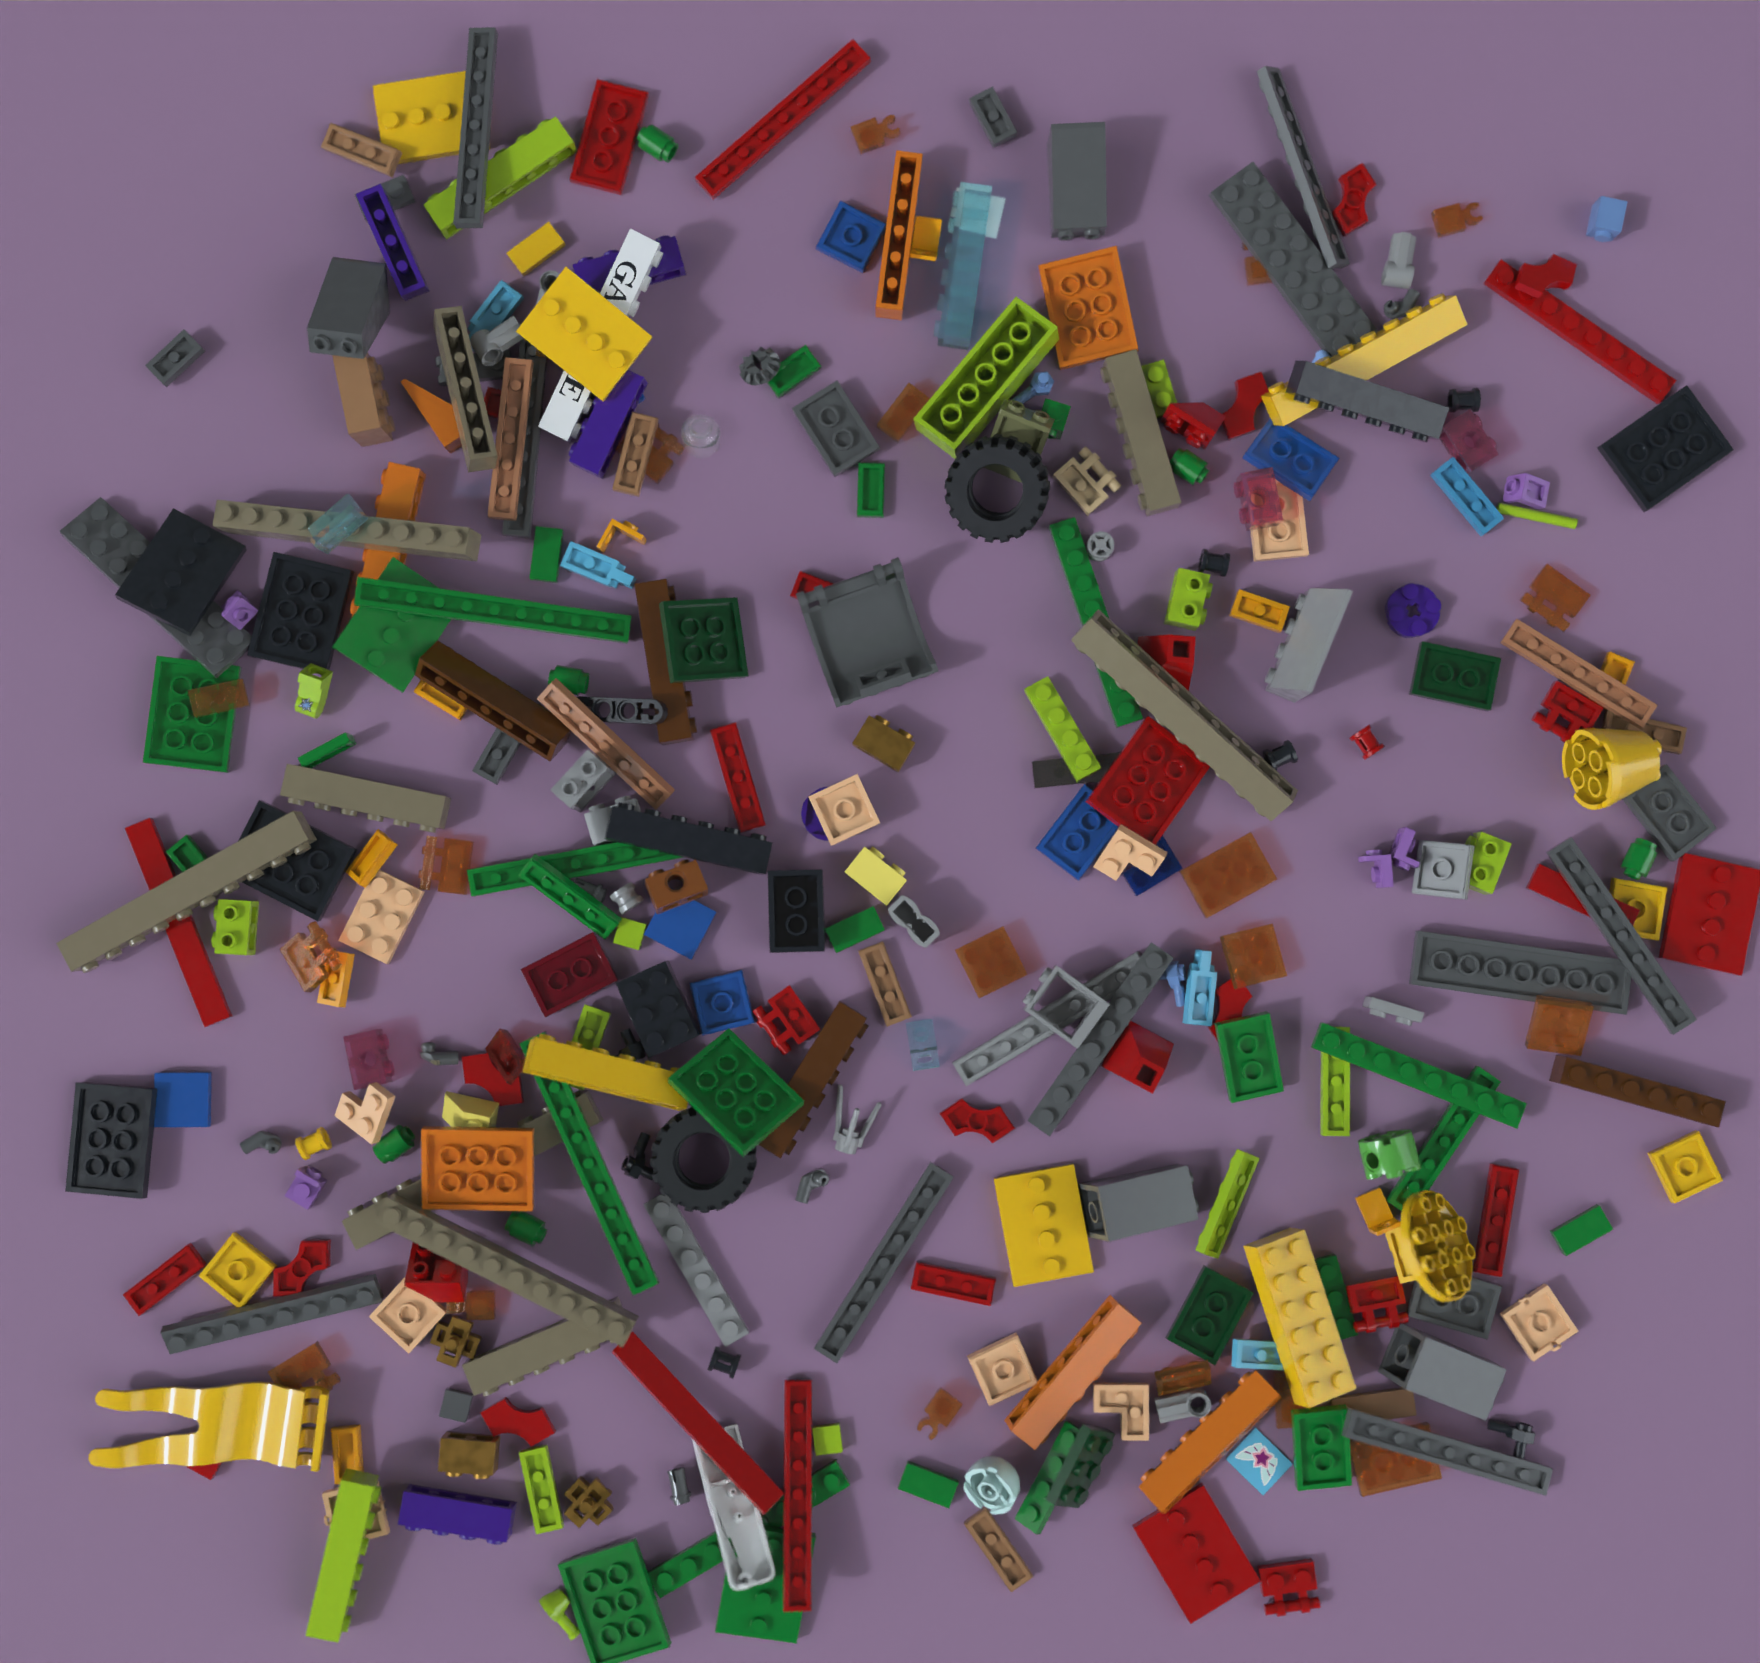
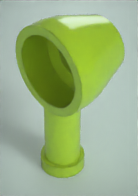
(555, 1605)

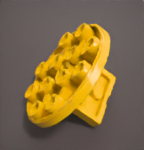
(1432, 1247)

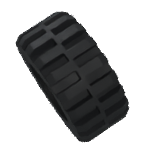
(980, 520)
(679, 1187)

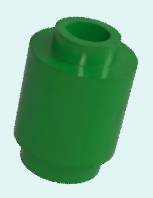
(657, 143)
(1189, 466)
(572, 678)
(1639, 859)
(394, 1144)
(526, 1228)

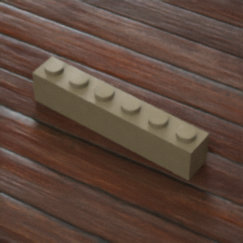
(464, 389)
(1141, 433)
(365, 796)
(529, 1354)

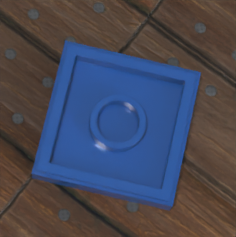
(851, 236)
(681, 927)
(722, 1002)
(183, 1099)

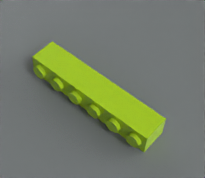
(509, 171)
(342, 1555)

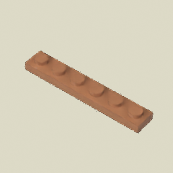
(510, 439)
(1578, 674)
(605, 744)

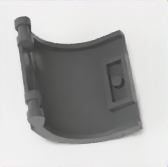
(866, 633)

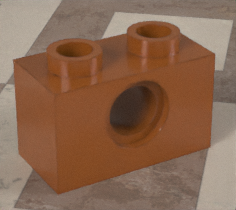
(666, 898)

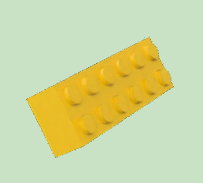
(1299, 1317)

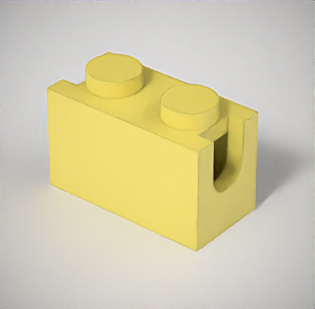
(876, 875)

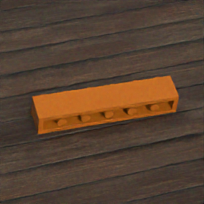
(898, 235)
(398, 501)
(1072, 1372)
(1209, 1442)

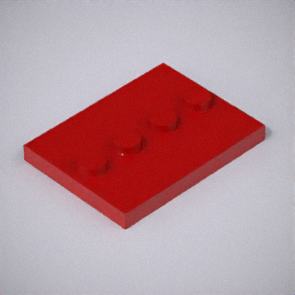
(1148, 782)
(1710, 914)
(1196, 1554)

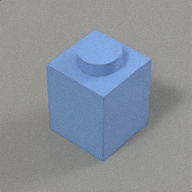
(1606, 219)

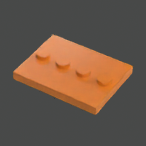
(1089, 307)
(477, 1168)

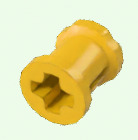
(313, 1143)

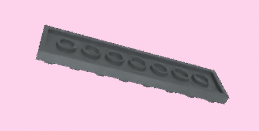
(1291, 260)
(115, 549)
(1518, 971)

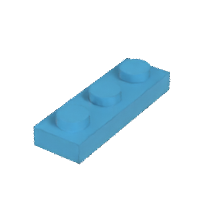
(1467, 496)

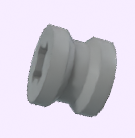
(1103, 542)
(626, 898)

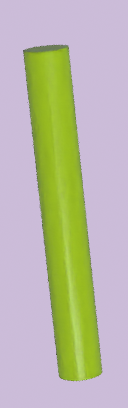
(1536, 515)

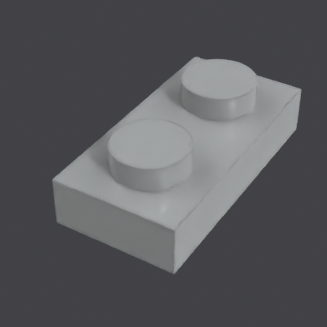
(1403, 1014)

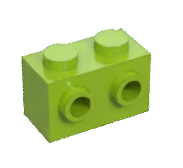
(1187, 599)
(1487, 861)
(235, 927)

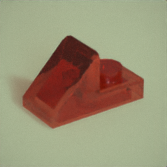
(506, 1055)

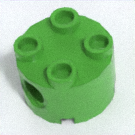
(1389, 1154)

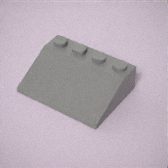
(1307, 642)

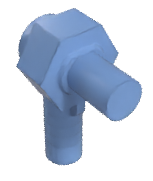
(1040, 385)
(1174, 975)

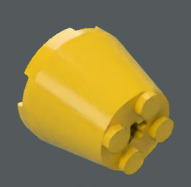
(1609, 764)

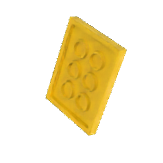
(421, 115)
(584, 334)
(1043, 1225)

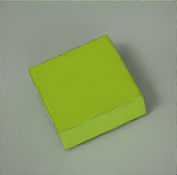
(630, 933)
(827, 1439)

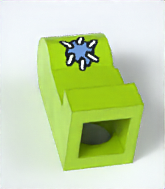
(312, 690)

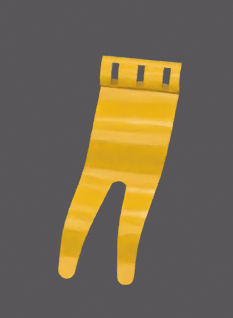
(234, 1424)

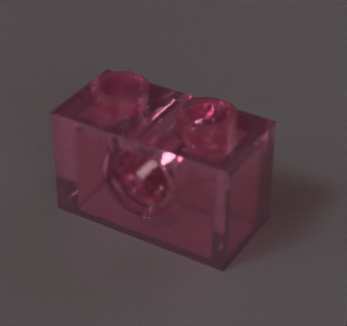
(1453, 439)
(1263, 484)
(357, 1047)

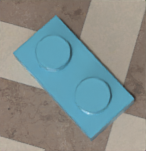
(1255, 1354)

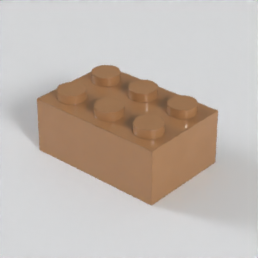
(364, 400)

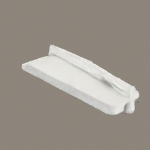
(735, 1519)

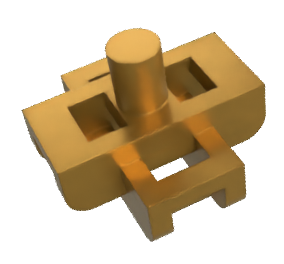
(454, 1343)
(586, 1504)

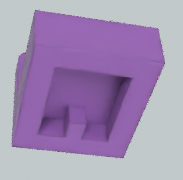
(1526, 490)
(238, 610)
(1401, 846)
(1382, 870)
(306, 1186)

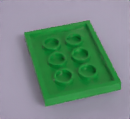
(388, 640)
(172, 730)
(736, 1092)
(614, 1603)
(759, 1609)

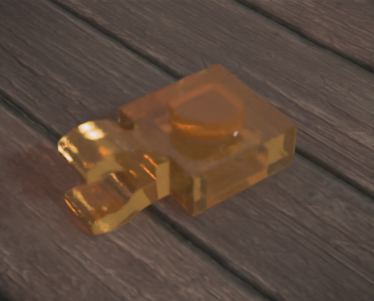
(478, 1305)

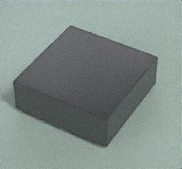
(456, 1405)

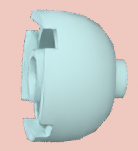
(992, 1484)

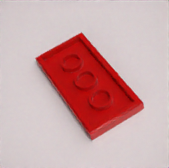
(609, 137)

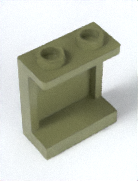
(1025, 425)

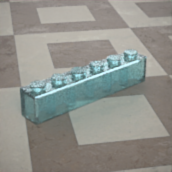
(964, 265)

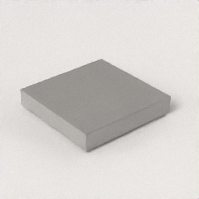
(1443, 869)

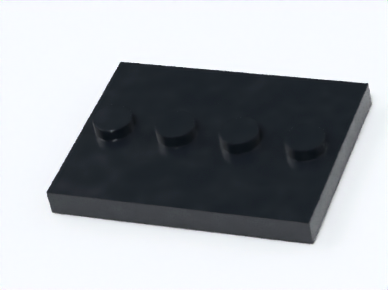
(1665, 448)
(181, 572)
(300, 612)
(306, 879)
(111, 1140)

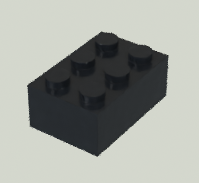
(796, 911)
(658, 1008)

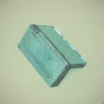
(337, 524)

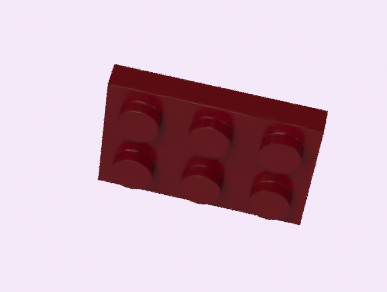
(569, 974)

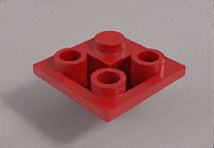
(1193, 421)
(1173, 653)
(1139, 1057)
(435, 1276)

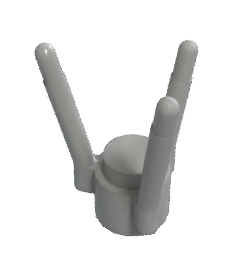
(848, 1139)

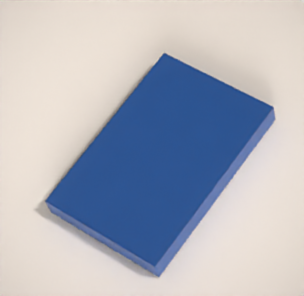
(1294, 458)
(1077, 835)

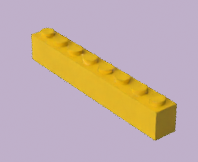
(1376, 351)

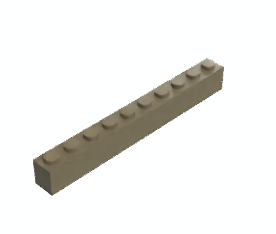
(373, 534)
(1184, 716)
(187, 891)
(361, 1223)
(506, 1269)

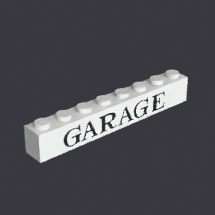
(622, 289)

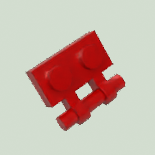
(1569, 705)
(792, 1014)
(1374, 1295)
(1289, 1578)

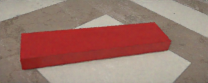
(738, 777)
(1554, 887)
(1495, 1220)

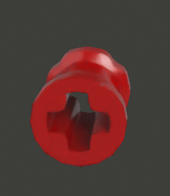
(1367, 742)

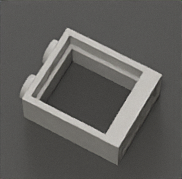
(577, 781)
(1086, 1023)

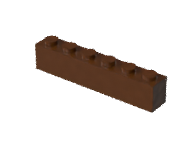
(492, 700)
(678, 724)
(816, 1071)
(1637, 1091)

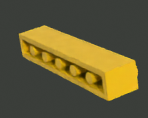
(602, 1072)

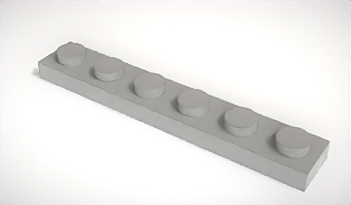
(697, 1269)

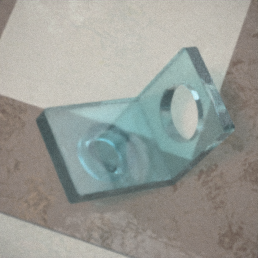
(922, 1043)

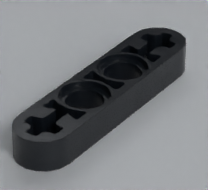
(617, 709)

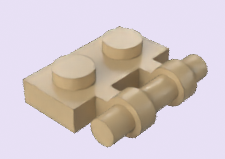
(1081, 485)

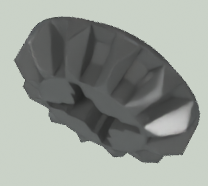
(770, 365)

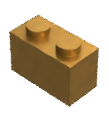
(884, 743)
(469, 1454)

